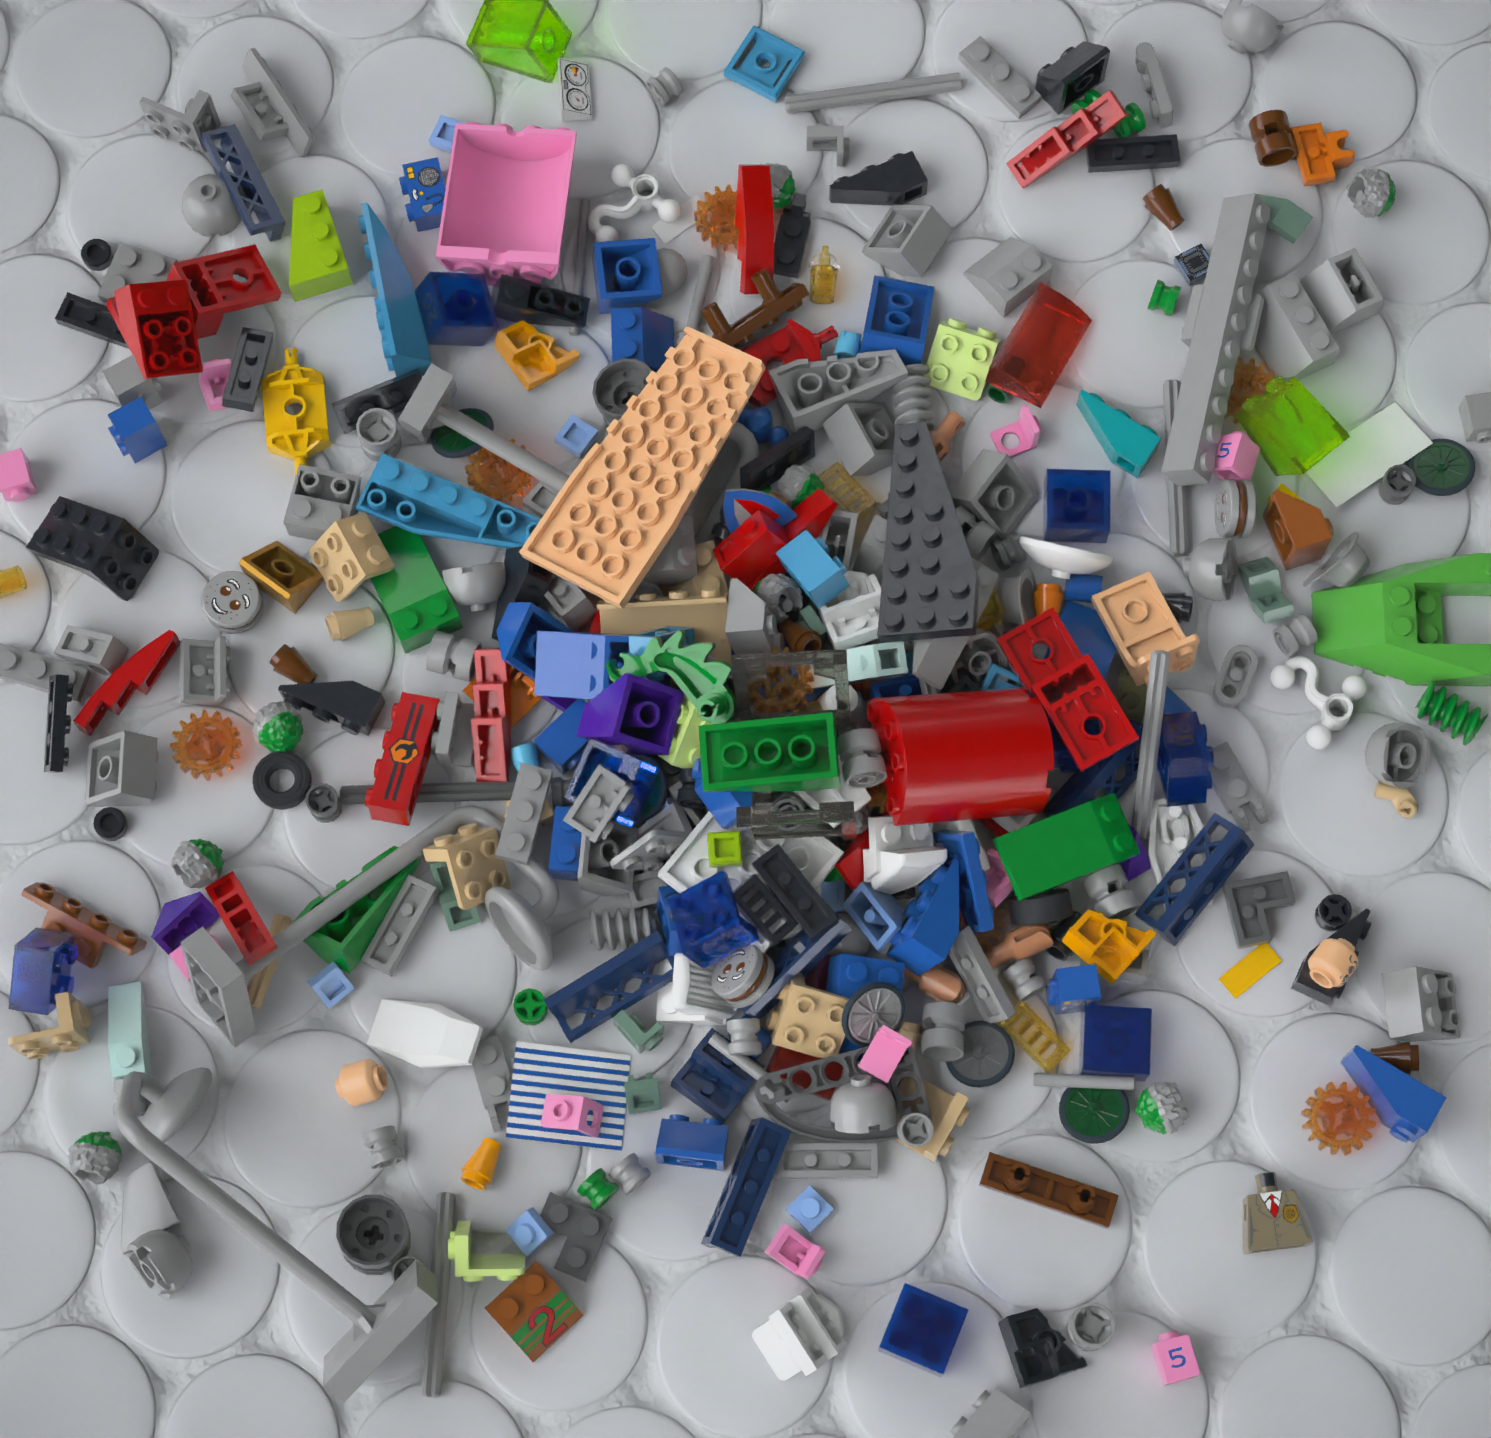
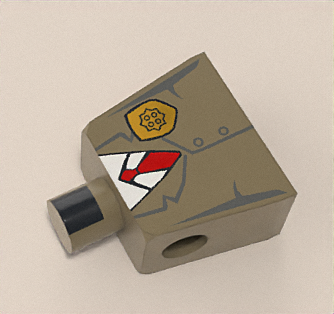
(1273, 1218)

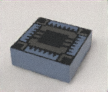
(1193, 264)

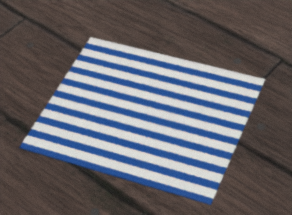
(572, 1072)

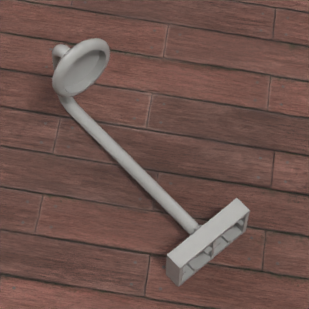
(434, 407)
(221, 984)
(375, 1327)

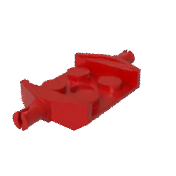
(785, 346)

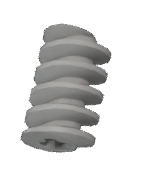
(911, 395)
(620, 928)

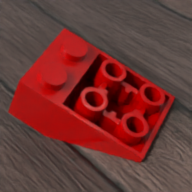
(160, 327)

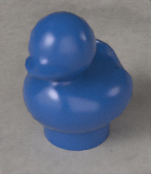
(760, 423)

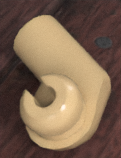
(1400, 798)

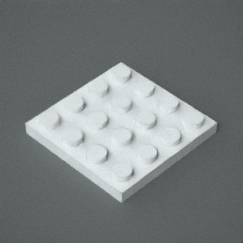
(690, 864)

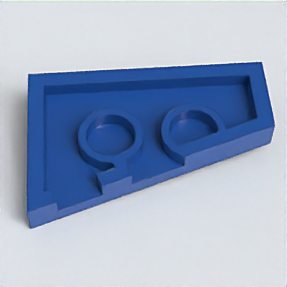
(973, 897)

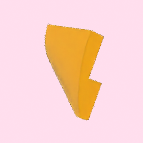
(532, 354)
(1107, 943)

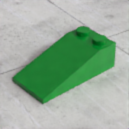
(414, 591)
(771, 754)
(1066, 846)

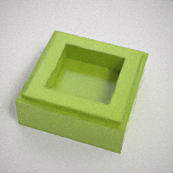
(724, 849)

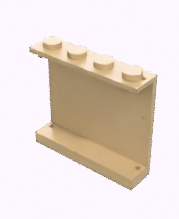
(647, 612)

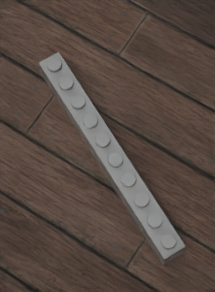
(1216, 340)

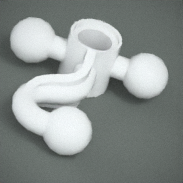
(624, 176)
(1353, 688)

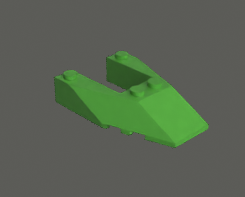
(1396, 623)

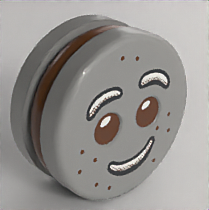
(1235, 508)
(232, 602)
(743, 976)

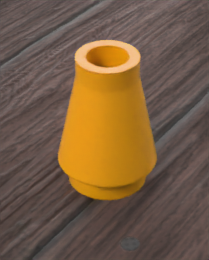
(481, 1166)

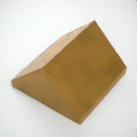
(282, 575)

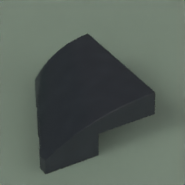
(1037, 1349)

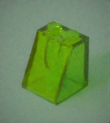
(520, 37)
(1290, 427)

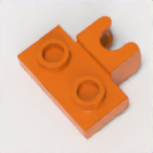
(1320, 154)

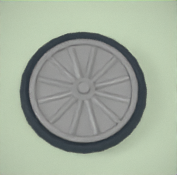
(870, 1009)

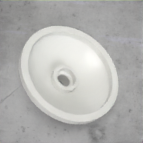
(1063, 558)

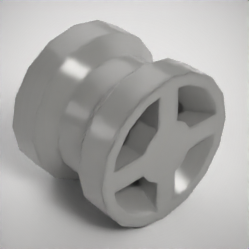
(664, 86)
(630, 1173)

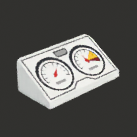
(574, 90)

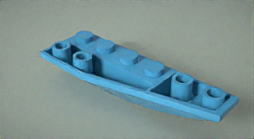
(396, 305)
(441, 508)

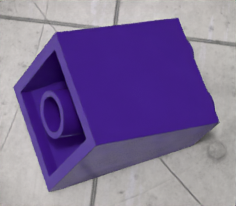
(633, 716)

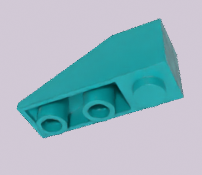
(1121, 438)

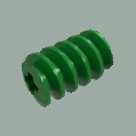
(1450, 713)

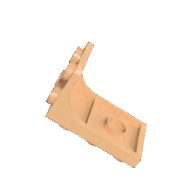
(1141, 623)

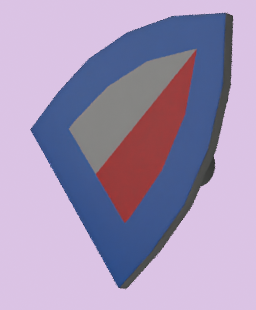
(743, 503)

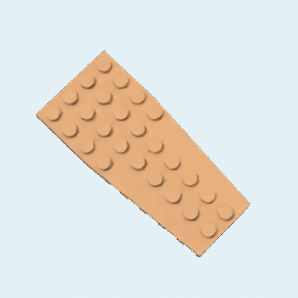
(646, 471)

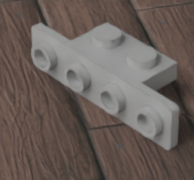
(268, 106)

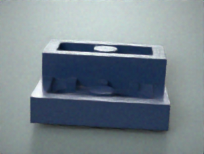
(713, 1080)

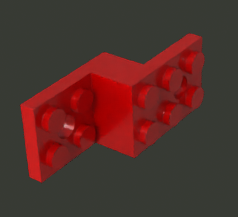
(216, 291)
(1068, 689)

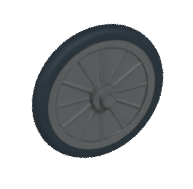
(986, 1055)

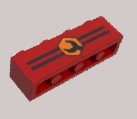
(404, 759)

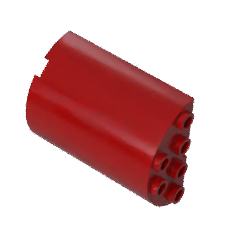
(963, 755)

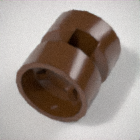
(1272, 138)

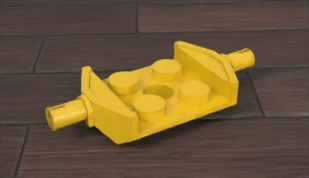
(300, 434)

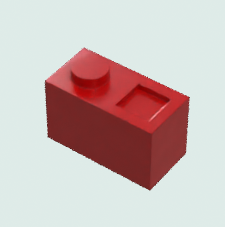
(751, 548)

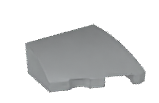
(145, 1205)

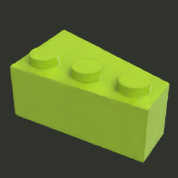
(316, 252)

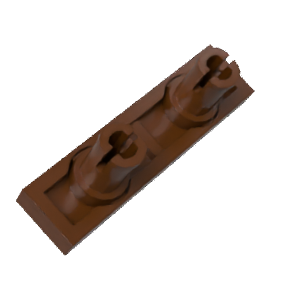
(763, 316)
(1048, 1190)

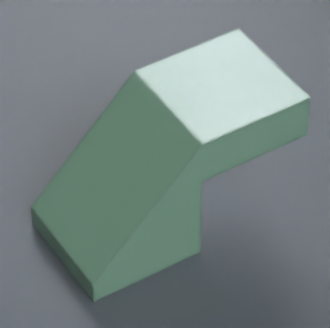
(1286, 217)
(1264, 590)
(455, 917)

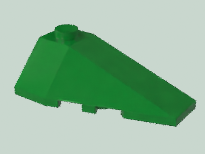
(351, 932)

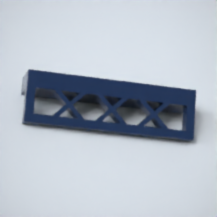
(249, 177)
(1083, 785)
(1207, 879)
(796, 956)
(605, 979)
(746, 1186)

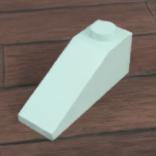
(128, 1030)

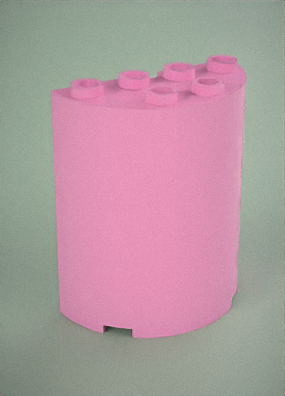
(506, 201)

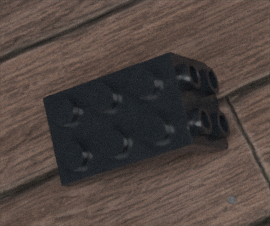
(96, 545)

